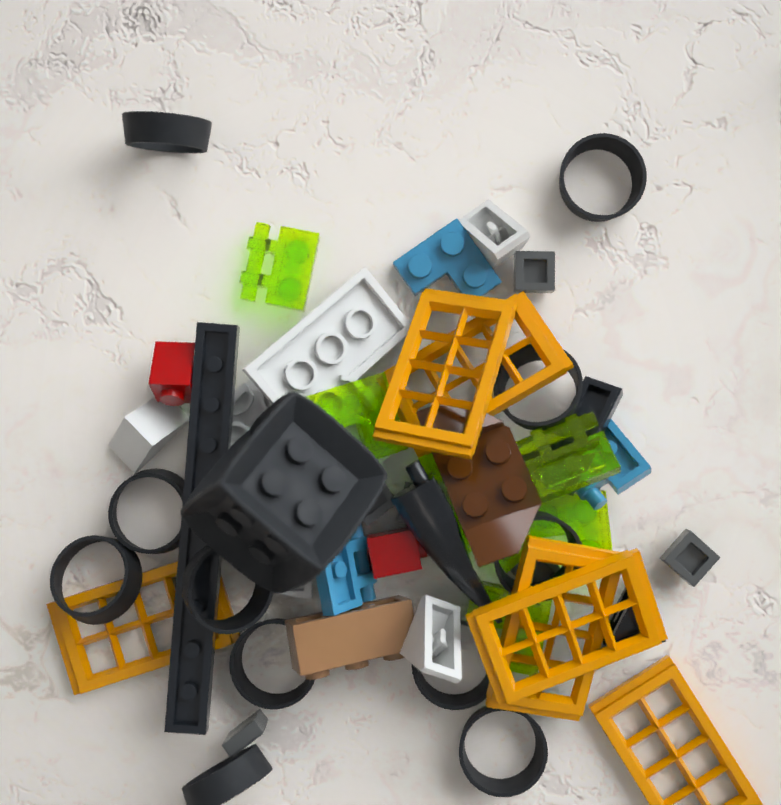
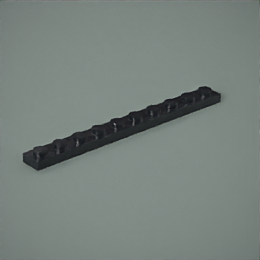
(207, 442)

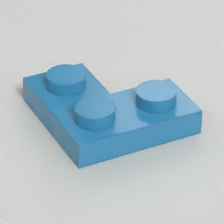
(449, 254)

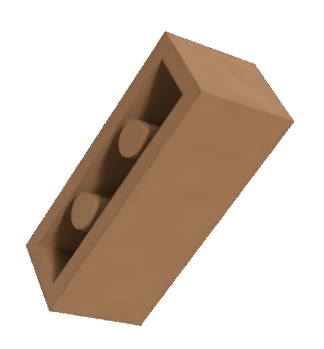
(350, 637)

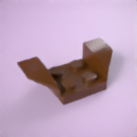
(491, 490)

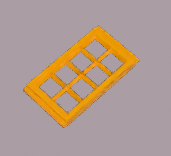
(536, 333)
(425, 436)
(572, 557)
(640, 598)
(72, 644)
(634, 691)

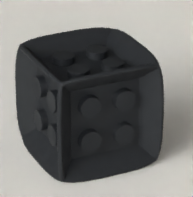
(286, 495)

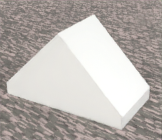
(494, 232)
(147, 432)
(435, 639)

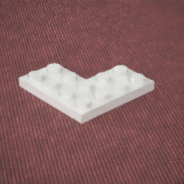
(332, 343)

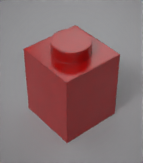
(172, 372)
(394, 552)

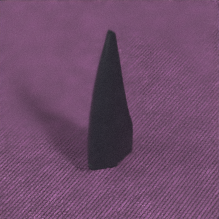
(436, 529)

